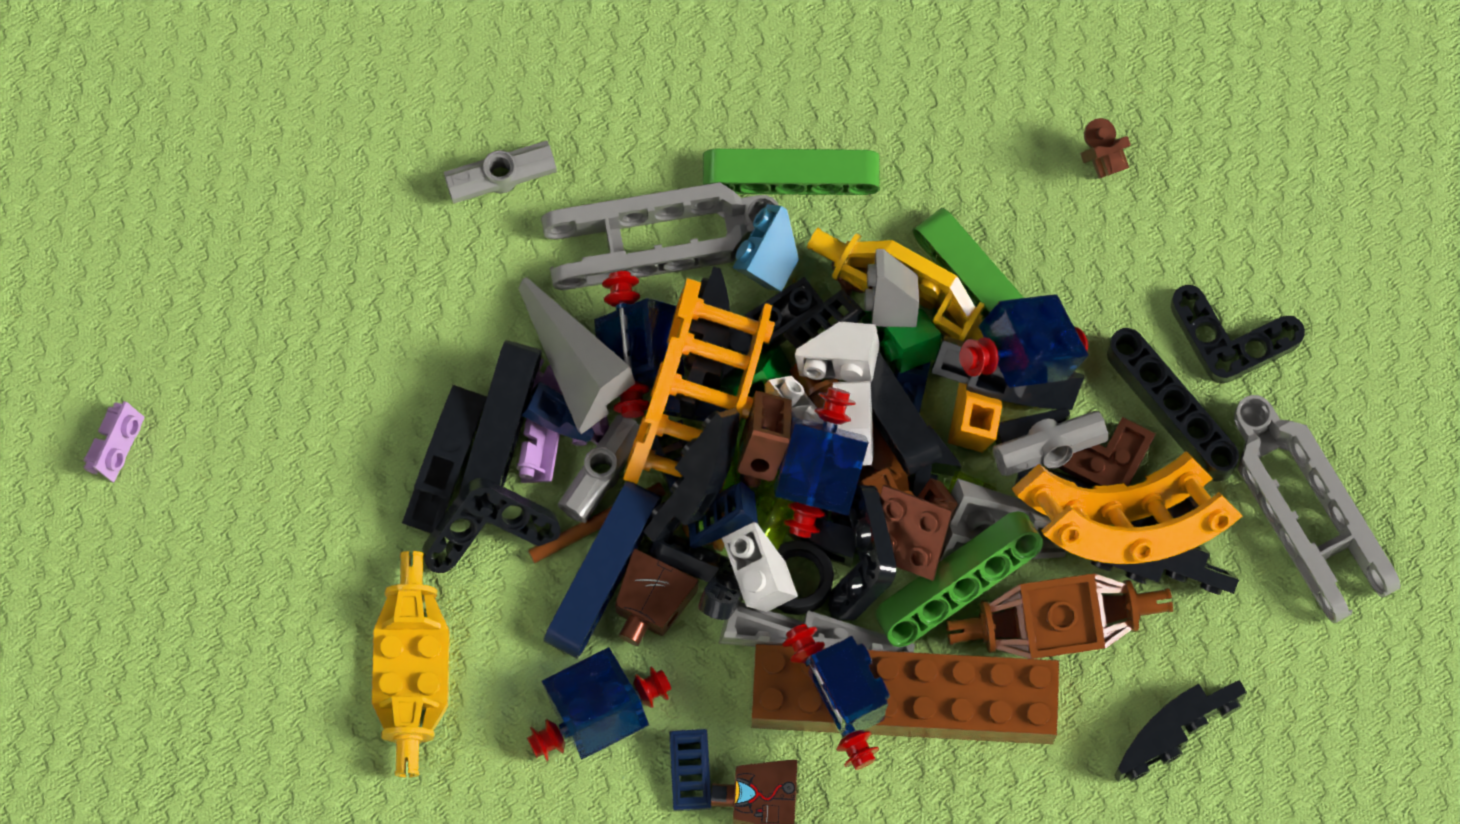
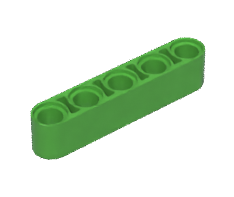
(794, 171)
(958, 253)
(959, 579)

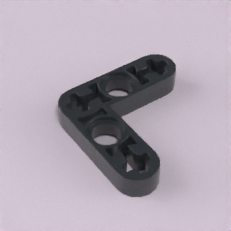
(1222, 346)
(481, 512)
(876, 556)
(722, 592)

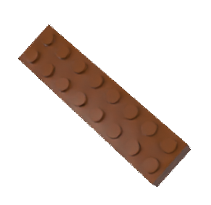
(928, 696)

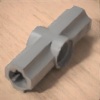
(522, 164)
(1050, 443)
(589, 486)

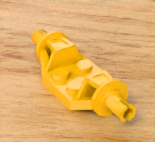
(935, 284)
(410, 664)

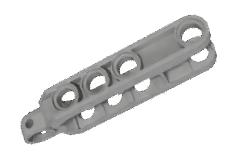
(651, 209)
(1266, 433)

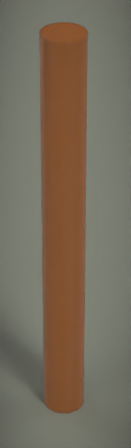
(579, 531)

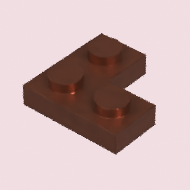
(1117, 461)

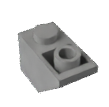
(893, 292)

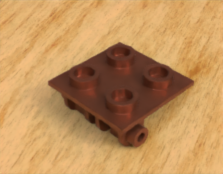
(915, 530)

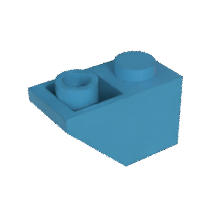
(770, 250)

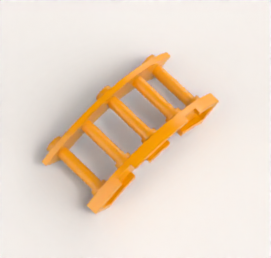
(670, 383)
(1084, 515)

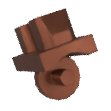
(1106, 152)

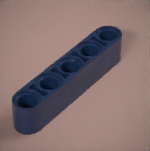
(602, 570)

